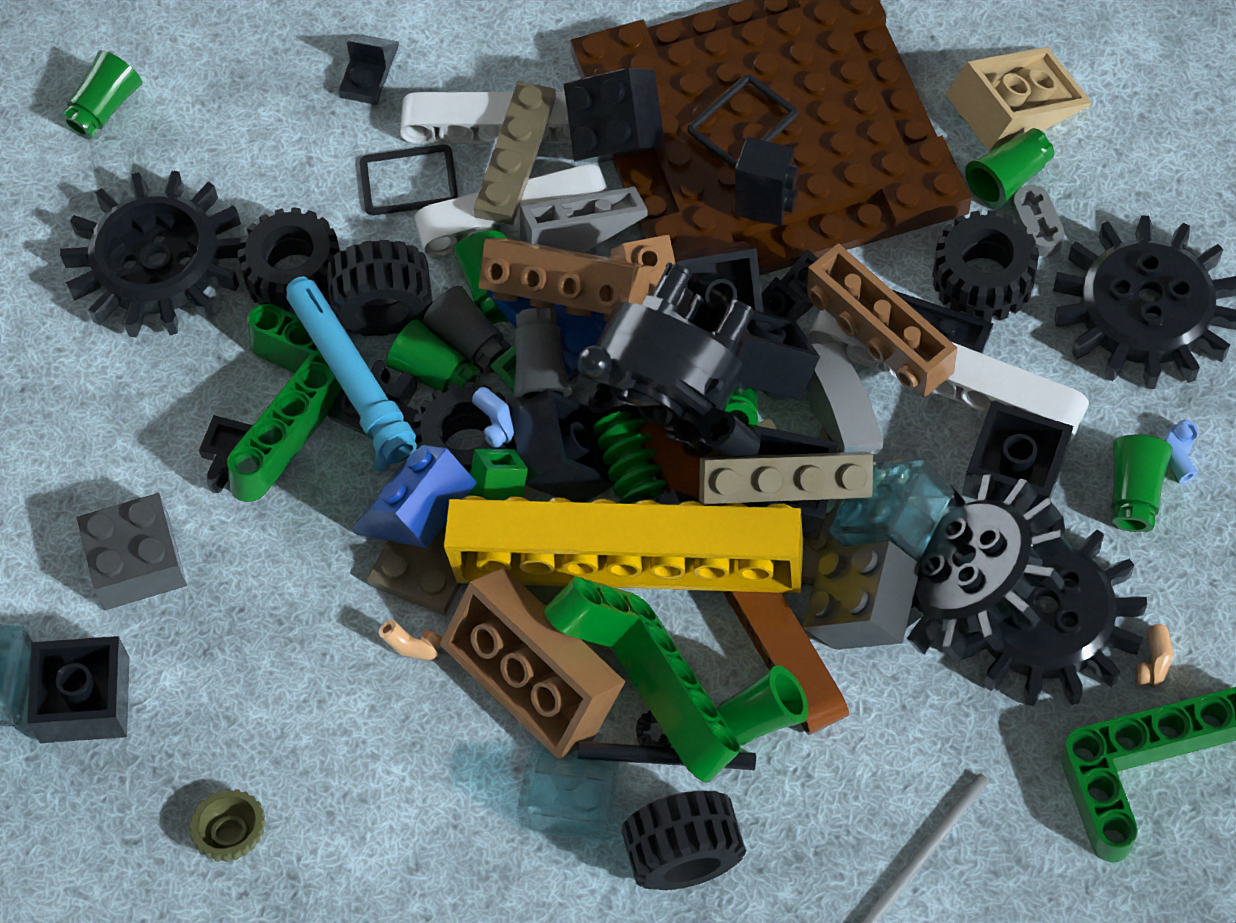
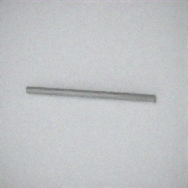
(926, 850)

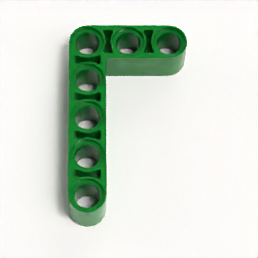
(294, 411)
(654, 666)
(1151, 745)

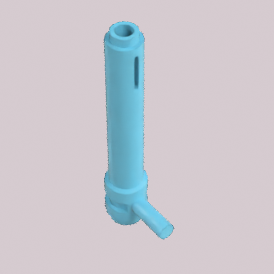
(379, 417)

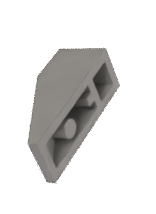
(581, 220)

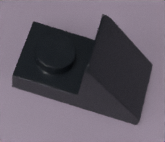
(367, 68)

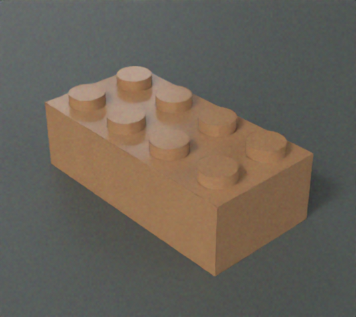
(529, 666)

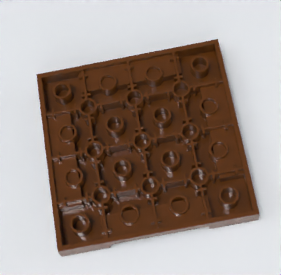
(858, 138)

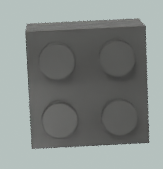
(131, 551)
(862, 595)

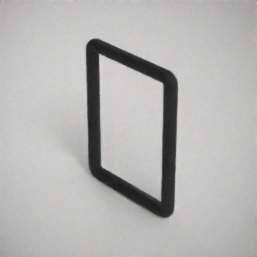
(793, 113)
(401, 154)

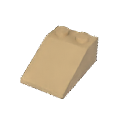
(1015, 94)

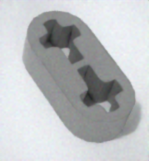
(1045, 217)

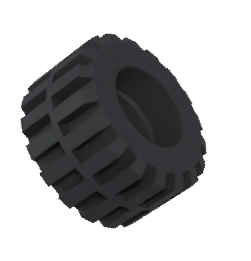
(281, 237)
(991, 239)
(379, 287)
(450, 414)
(683, 840)

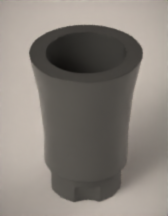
(465, 328)
(539, 355)

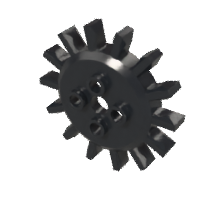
(128, 235)
(1120, 319)
(999, 574)
(1061, 651)

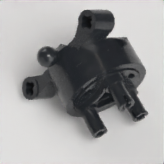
(672, 370)

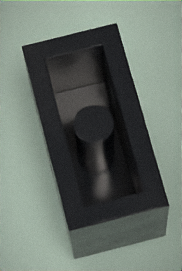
(765, 181)

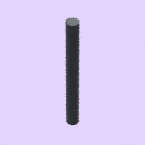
(650, 755)

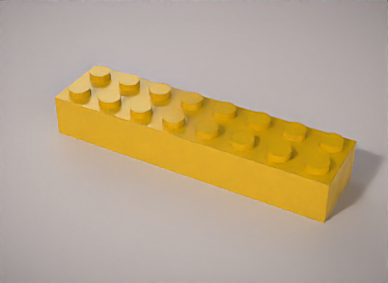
(628, 544)

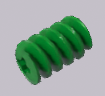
(627, 458)

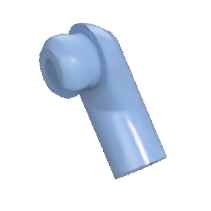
(499, 415)
(1181, 440)

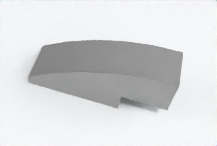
(842, 402)

